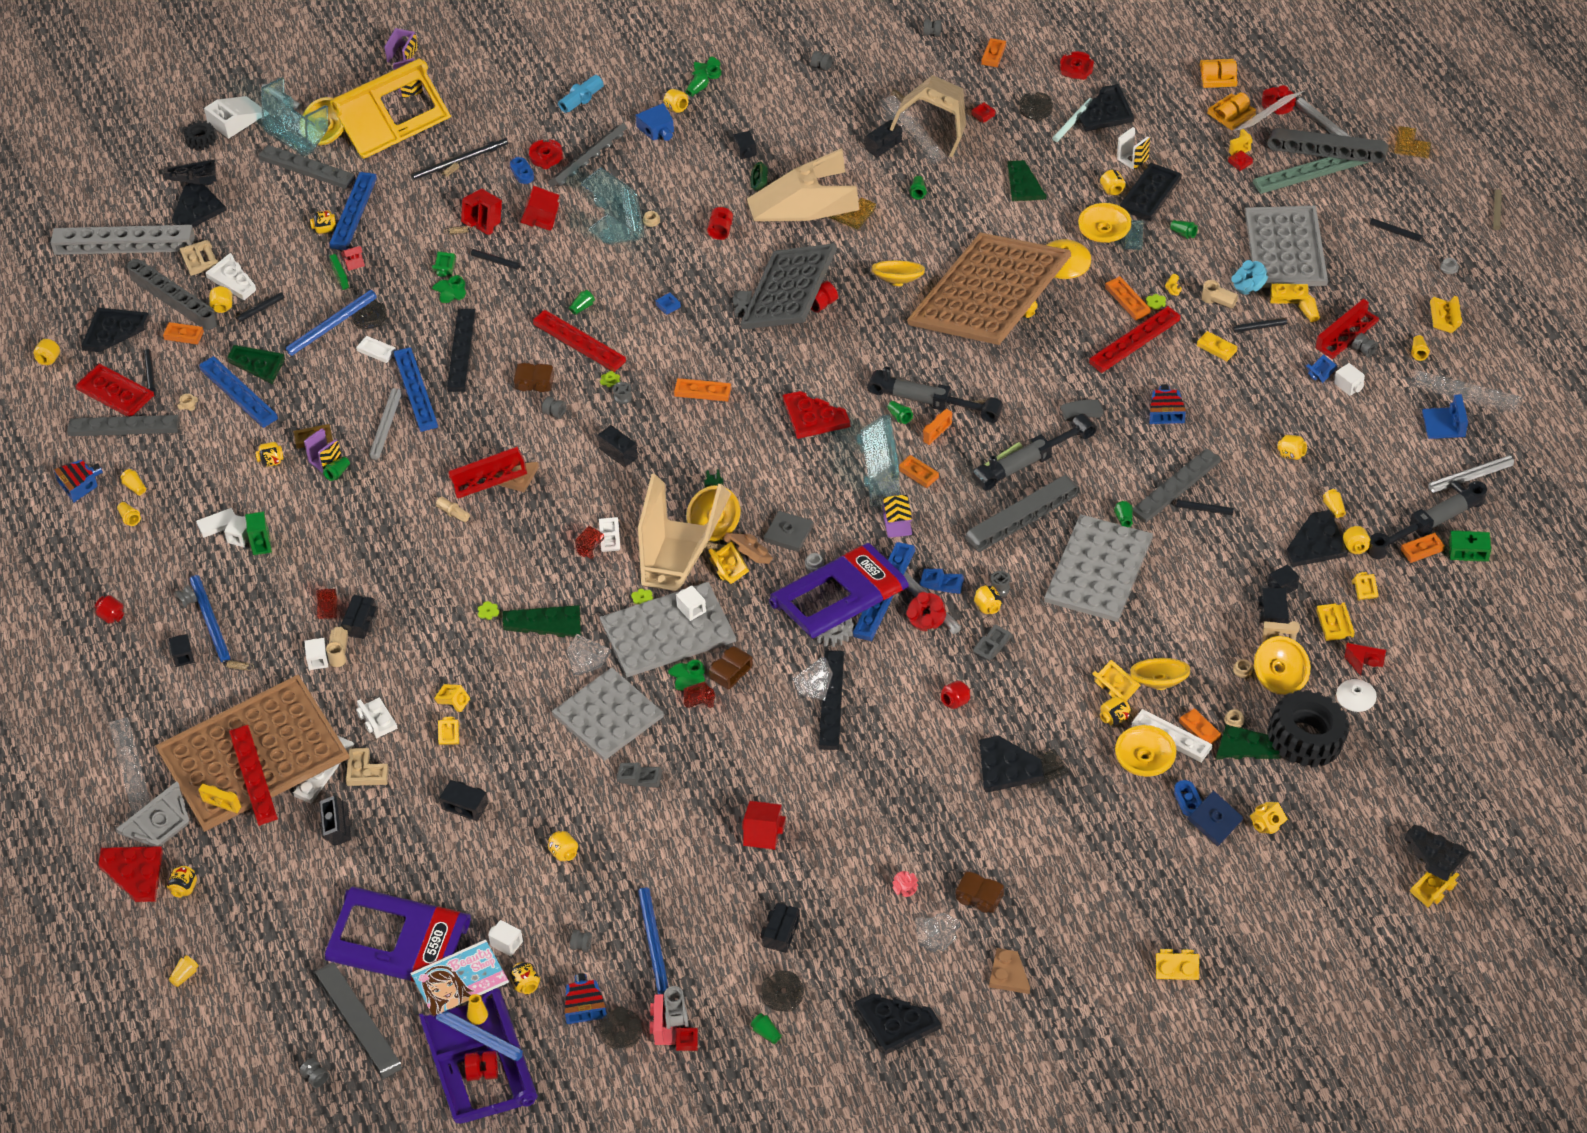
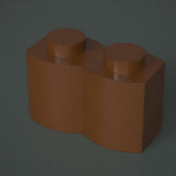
(534, 377)
(730, 667)
(979, 892)

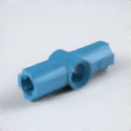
(580, 94)

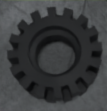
(199, 128)

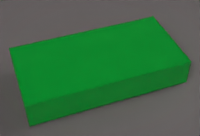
(339, 271)

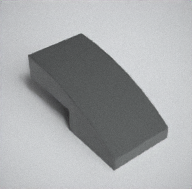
(1089, 407)
(990, 645)
(639, 776)

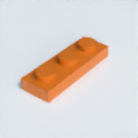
(1127, 298)
(702, 389)

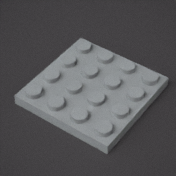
(607, 714)

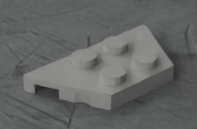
(158, 819)

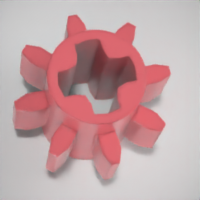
(905, 883)

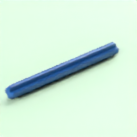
(331, 322)
(210, 619)
(653, 940)

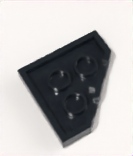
(1107, 110)
(197, 173)
(196, 205)
(113, 327)
(1317, 541)
(1007, 765)
(1439, 854)
(895, 1021)

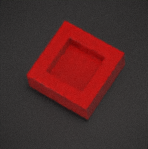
(983, 112)
(1240, 160)
(686, 1039)

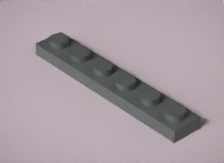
(583, 159)
(306, 166)
(123, 425)
(1176, 485)

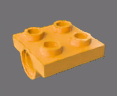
(1218, 73)
(1232, 110)

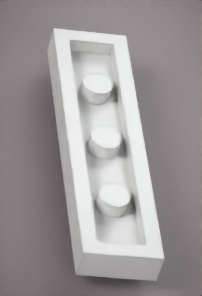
(1184, 741)
(310, 788)

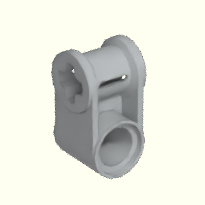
(675, 1010)

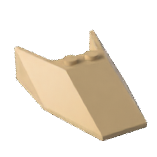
(942, 95)
(800, 196)
(671, 547)

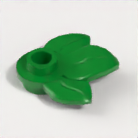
(710, 69)
(451, 289)
(686, 674)

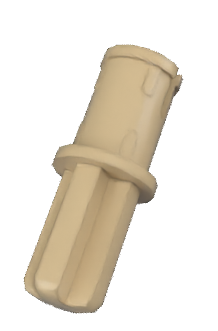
(452, 509)

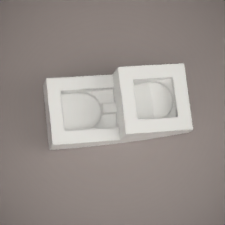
(610, 528)

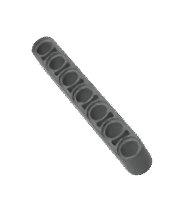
(1328, 145)
(172, 294)
(1022, 513)
(358, 1020)

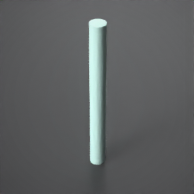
(1071, 121)

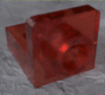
(588, 541)
(327, 603)
(699, 694)

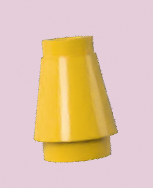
(1309, 308)
(1419, 348)
(133, 482)
(1334, 502)
(129, 514)
(184, 969)
(476, 1011)

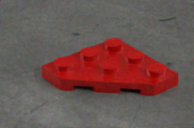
(813, 415)
(133, 870)

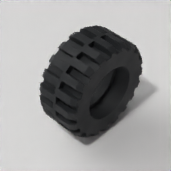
(1303, 746)

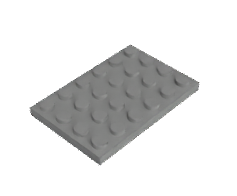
(1287, 244)
(1098, 568)
(661, 634)

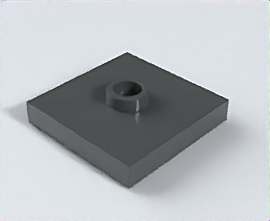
(788, 531)

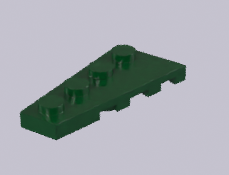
(553, 620)

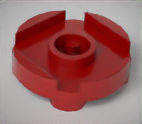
(1069, 68)
(1274, 94)
(546, 160)
(928, 621)

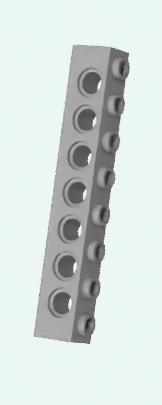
(121, 239)

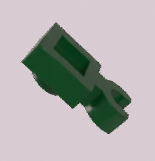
(713, 480)

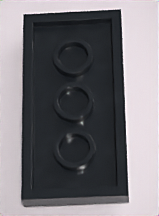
(1150, 191)

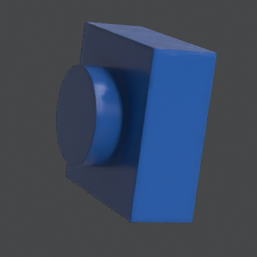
(668, 303)

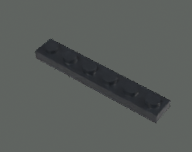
(461, 350)
(832, 704)

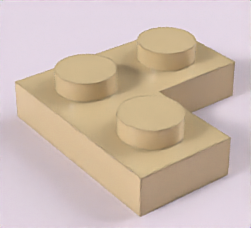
(361, 772)

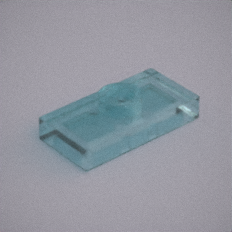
(1134, 238)

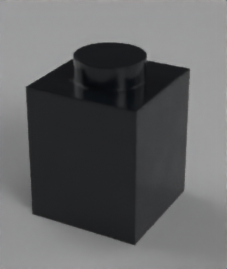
(744, 145)
(1284, 578)
(181, 650)

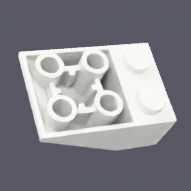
(232, 114)

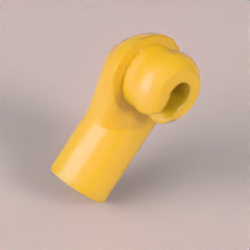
(1171, 285)

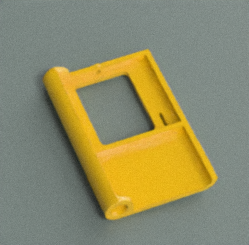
(369, 121)

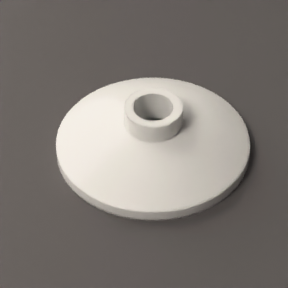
(1356, 701)

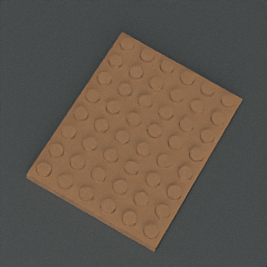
(989, 288)
(289, 738)

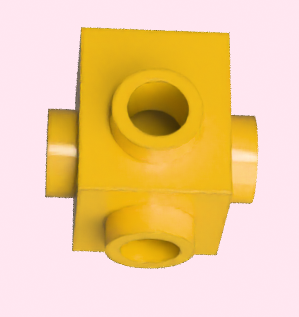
(1268, 817)

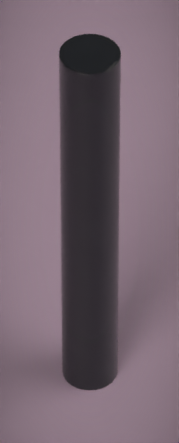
(1394, 229)
(492, 258)
(260, 307)
(1259, 325)
(149, 369)
(1205, 507)

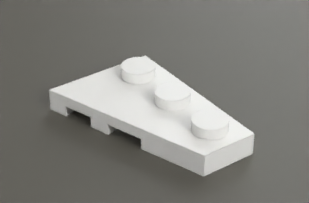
(230, 275)

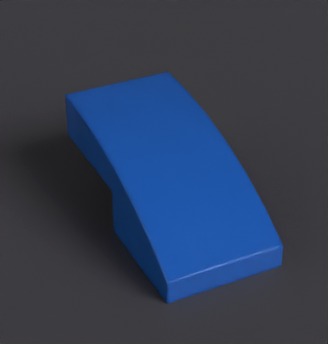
(937, 580)

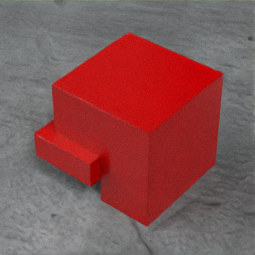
(540, 208)
(481, 210)
(762, 825)

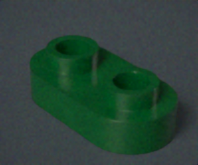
(759, 176)

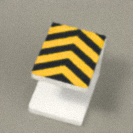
(1126, 148)

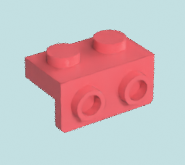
(658, 1027)

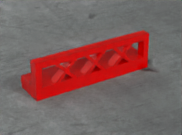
(1350, 319)
(488, 468)

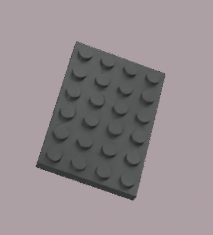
(788, 286)

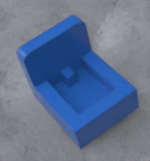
(1321, 369)

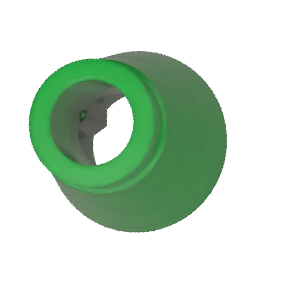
(697, 84)
(918, 187)
(1184, 228)
(582, 301)
(900, 412)
(336, 468)
(1124, 513)
(765, 1028)

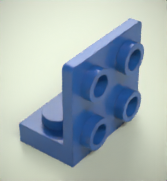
(1446, 422)

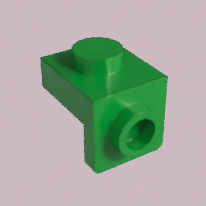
(444, 264)

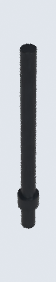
(490, 147)

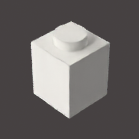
(1349, 379)
(237, 531)
(690, 603)
(316, 654)
(505, 938)

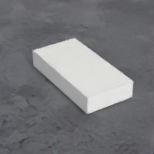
(376, 349)
(215, 522)

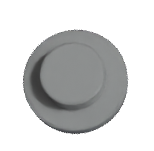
(1449, 266)
(814, 561)

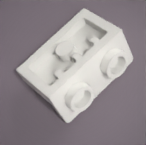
(376, 717)

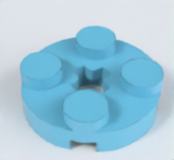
(1242, 279)

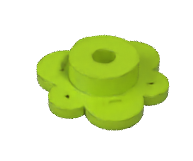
(1156, 301)
(609, 379)
(641, 596)
(488, 610)

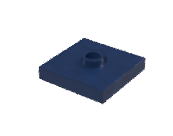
(1215, 818)

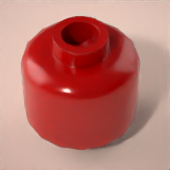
(109, 609)
(955, 694)

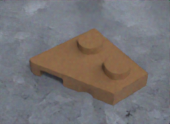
(522, 482)
(750, 547)
(1008, 972)

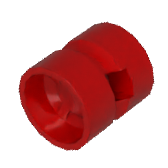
(720, 223)
(826, 295)
(473, 1066)

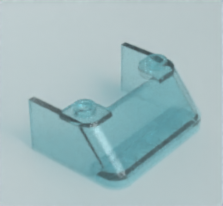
(288, 125)
(621, 208)
(881, 459)

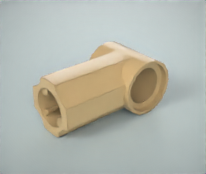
(1214, 293)
(337, 647)

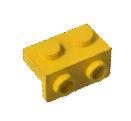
(1288, 293)
(1446, 314)
(729, 563)
(1116, 680)
(1431, 888)
(1177, 966)

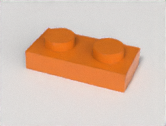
(993, 52)
(183, 333)
(937, 426)
(918, 471)
(1422, 547)
(1199, 726)

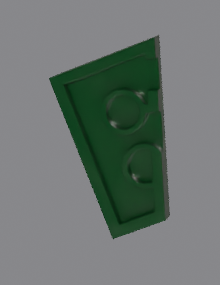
(1023, 182)
(257, 362)
(1245, 743)

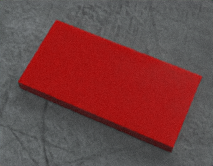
(114, 390)

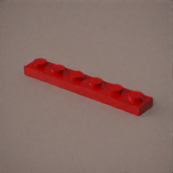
(1134, 339)
(579, 340)
(253, 775)

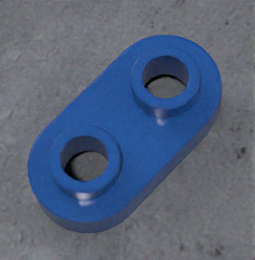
(522, 170)
(1187, 800)

